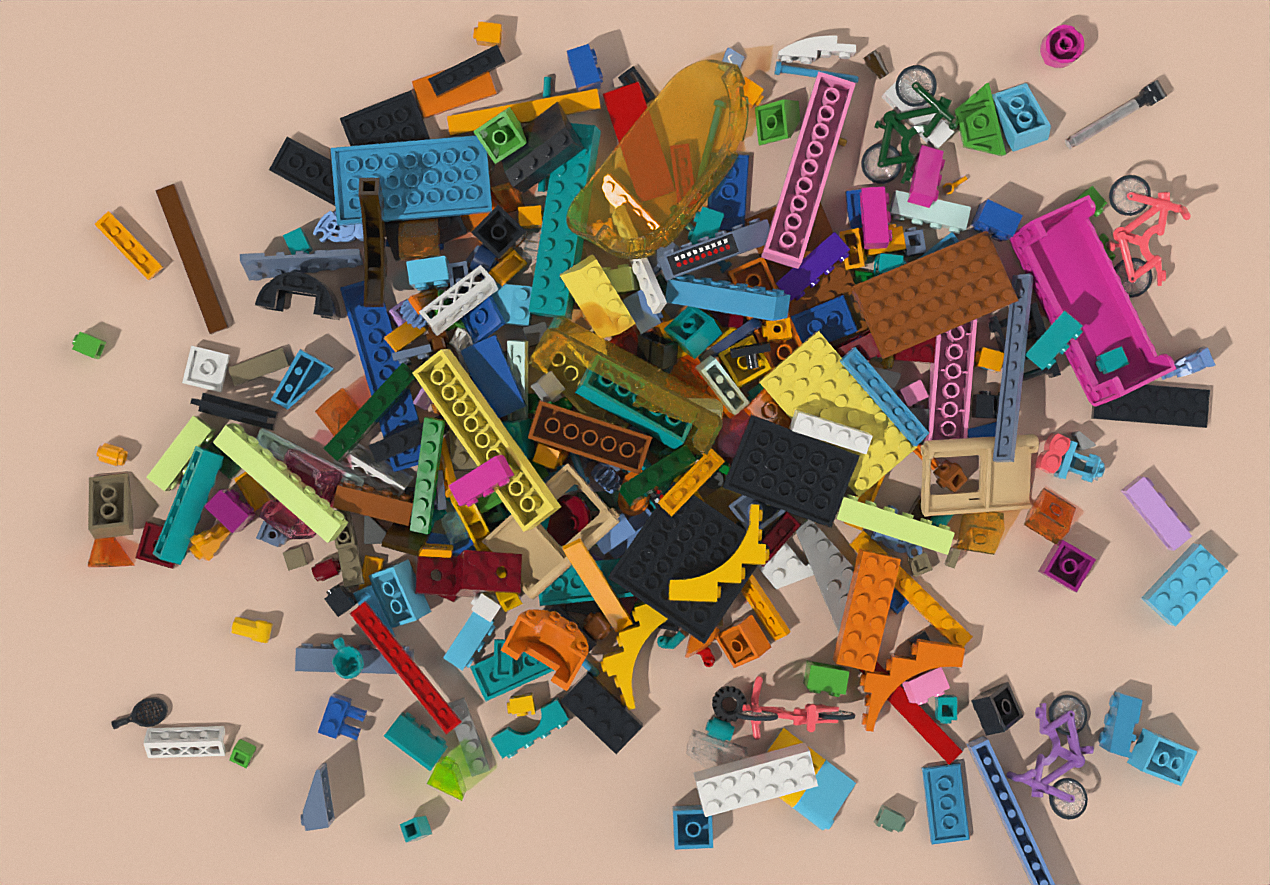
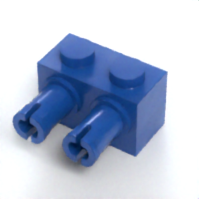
(334, 717)

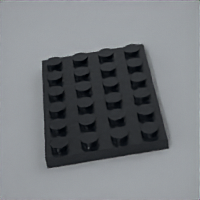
(790, 471)

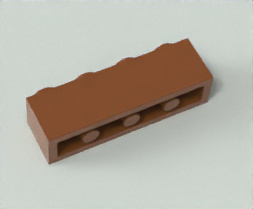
(373, 503)

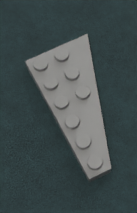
(829, 567)

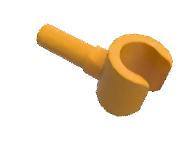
(953, 185)

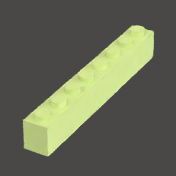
(281, 482)

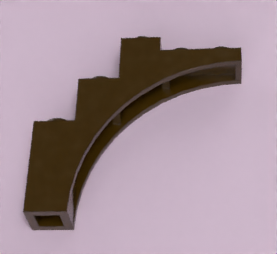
(374, 239)

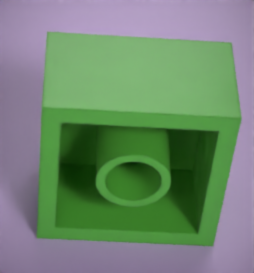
(826, 678)

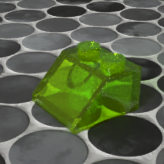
(448, 778)

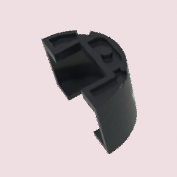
(274, 292)

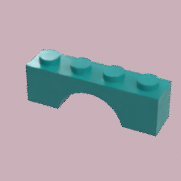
(509, 741)

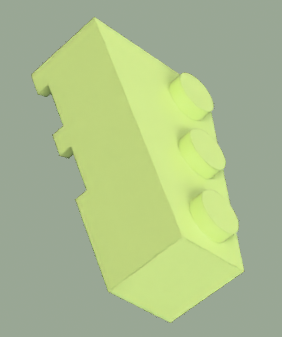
(622, 279)

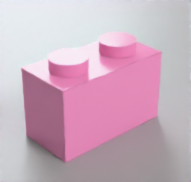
(925, 685)

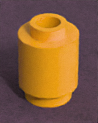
(112, 454)

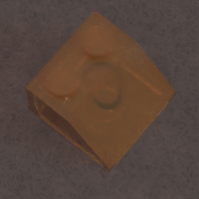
(419, 239)
(1050, 516)

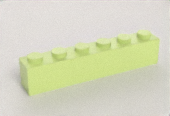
(895, 525)

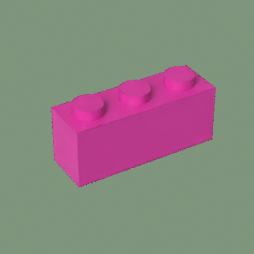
(926, 176)
(875, 217)
(481, 481)

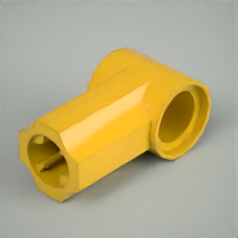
(256, 630)

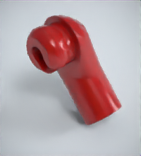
(707, 657)

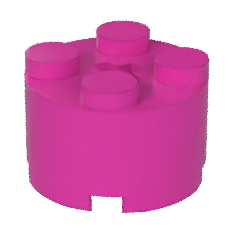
(1054, 54)

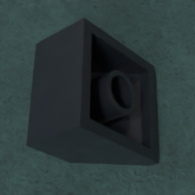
(499, 232)
(997, 709)

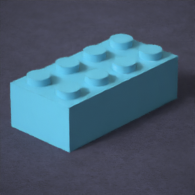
(1184, 584)

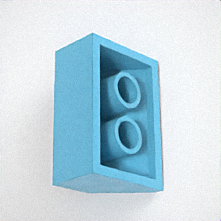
(396, 593)

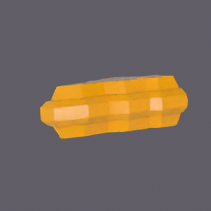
(208, 541)

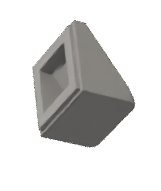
(1083, 441)

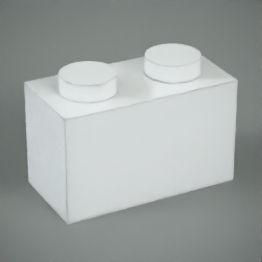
(485, 605)

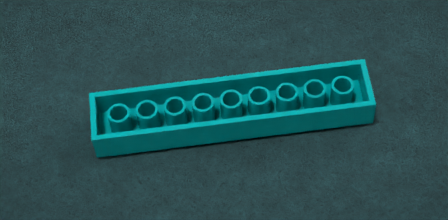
(558, 245)

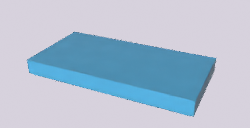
(945, 803)

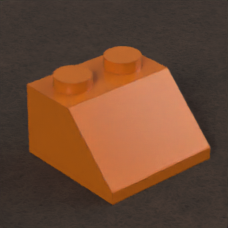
(743, 641)

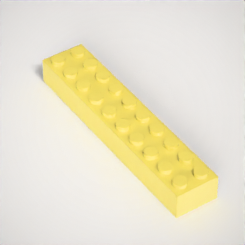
(485, 437)

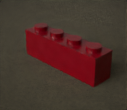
(864, 344)

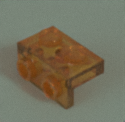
(688, 373)

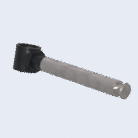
(1147, 96)

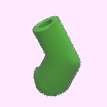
(1105, 239)

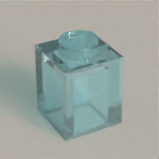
(454, 528)

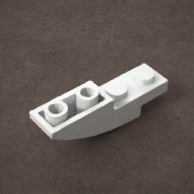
(807, 50)

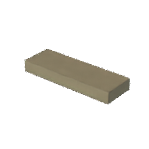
(258, 366)

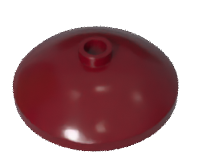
(568, 519)

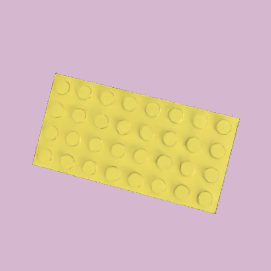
(821, 386)

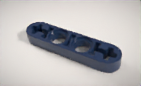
(732, 339)

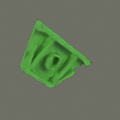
(980, 124)

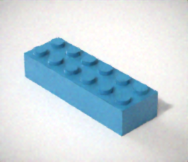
(728, 297)

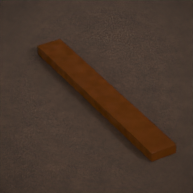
(192, 259)

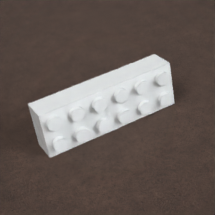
(755, 779)

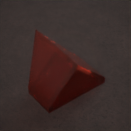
(627, 340)

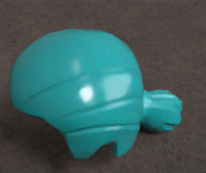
(347, 661)

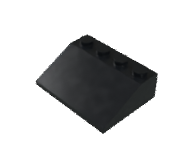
(548, 146)

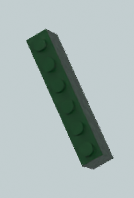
(370, 413)

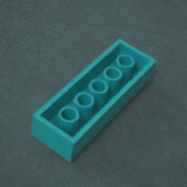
(619, 403)

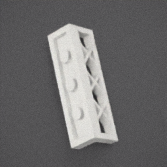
(462, 303)
(363, 458)
(184, 739)

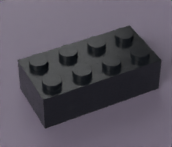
(601, 712)

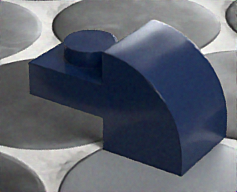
(484, 258)

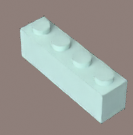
(939, 215)

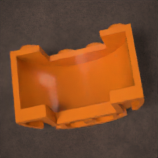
(549, 640)

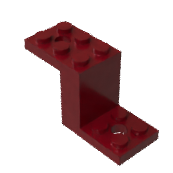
(469, 574)

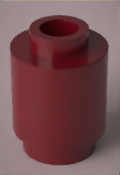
(326, 569)

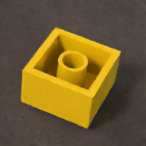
(737, 367)

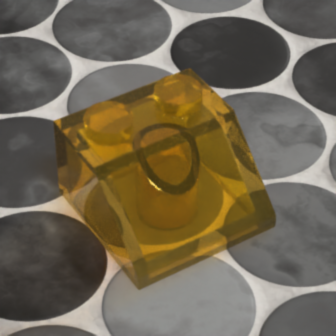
(981, 532)

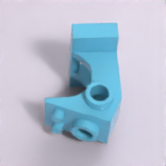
(1093, 468)

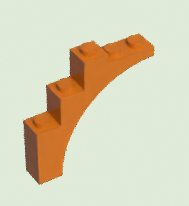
(901, 668)

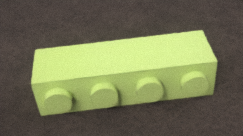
(178, 455)

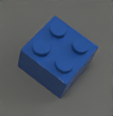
(583, 68)
(996, 220)

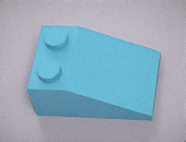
(1021, 117)
(514, 304)
(1162, 757)

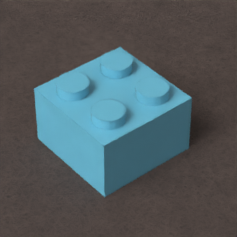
(428, 272)

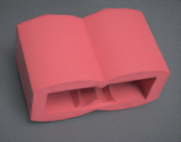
(1054, 448)

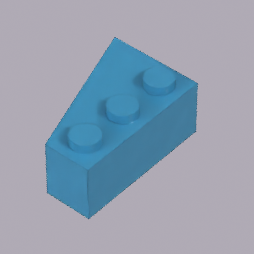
(300, 378)
(1120, 724)

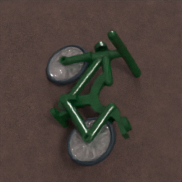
(915, 88)

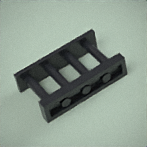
(1037, 330)

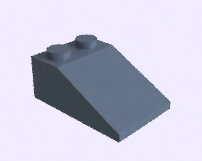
(741, 508)
(318, 809)

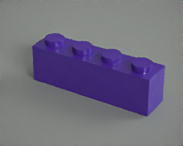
(813, 266)

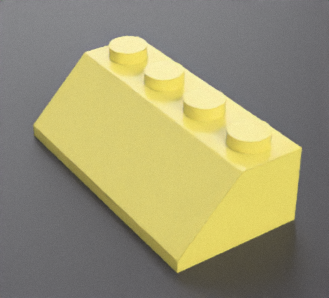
(597, 298)

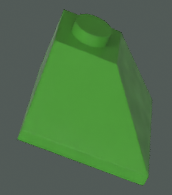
(777, 120)
(501, 135)

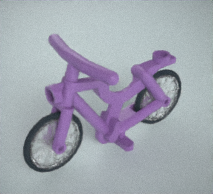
(1066, 795)

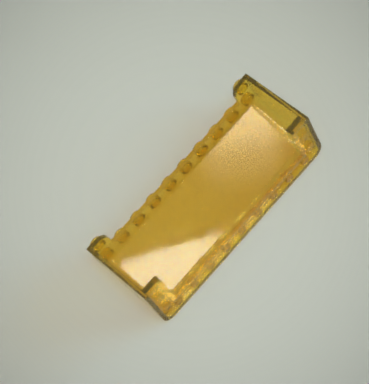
(634, 375)

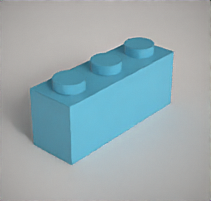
(469, 641)

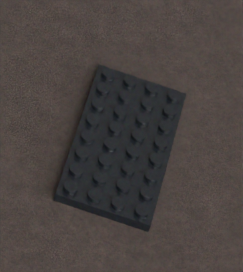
(392, 122)

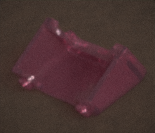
(313, 473)

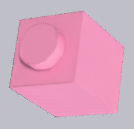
(912, 393)

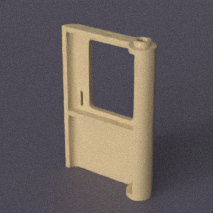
(1001, 484)
(541, 555)

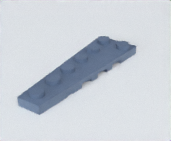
(259, 266)

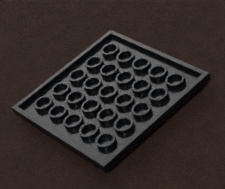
(681, 549)

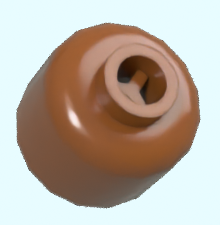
(596, 626)

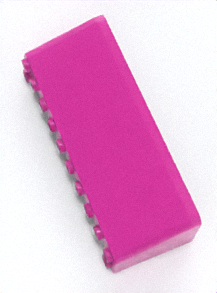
(1079, 278)

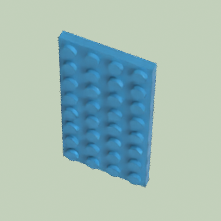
(415, 178)

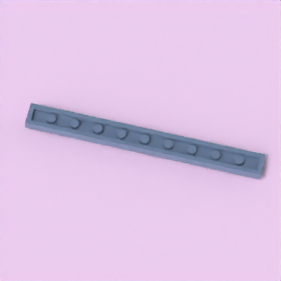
(1013, 370)

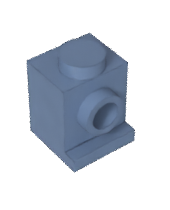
(919, 247)
(264, 535)

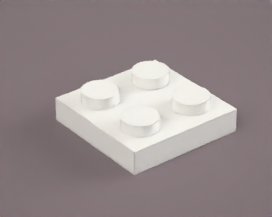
(206, 369)

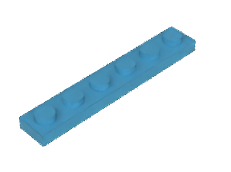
(884, 396)

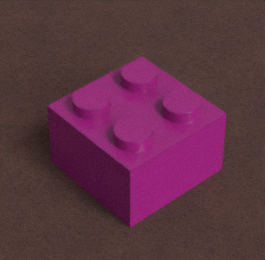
(230, 510)
(1067, 565)

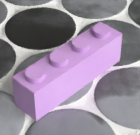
(1156, 513)

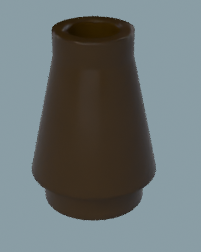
(876, 64)

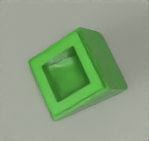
(242, 753)

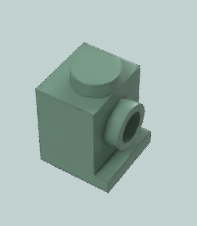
(890, 819)

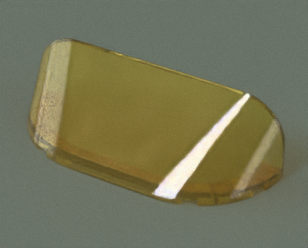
(665, 163)

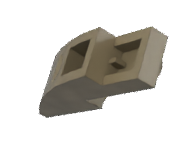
(349, 554)

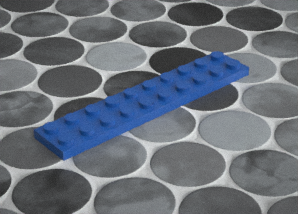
(369, 330)

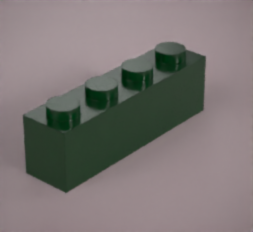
(657, 475)

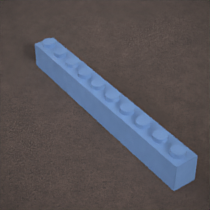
(1009, 812)

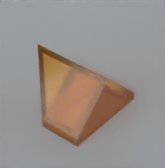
(507, 196)
(108, 553)

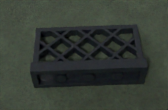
(236, 411)

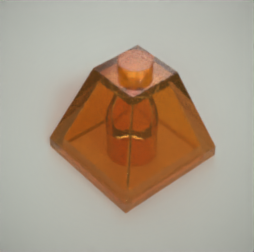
(337, 410)

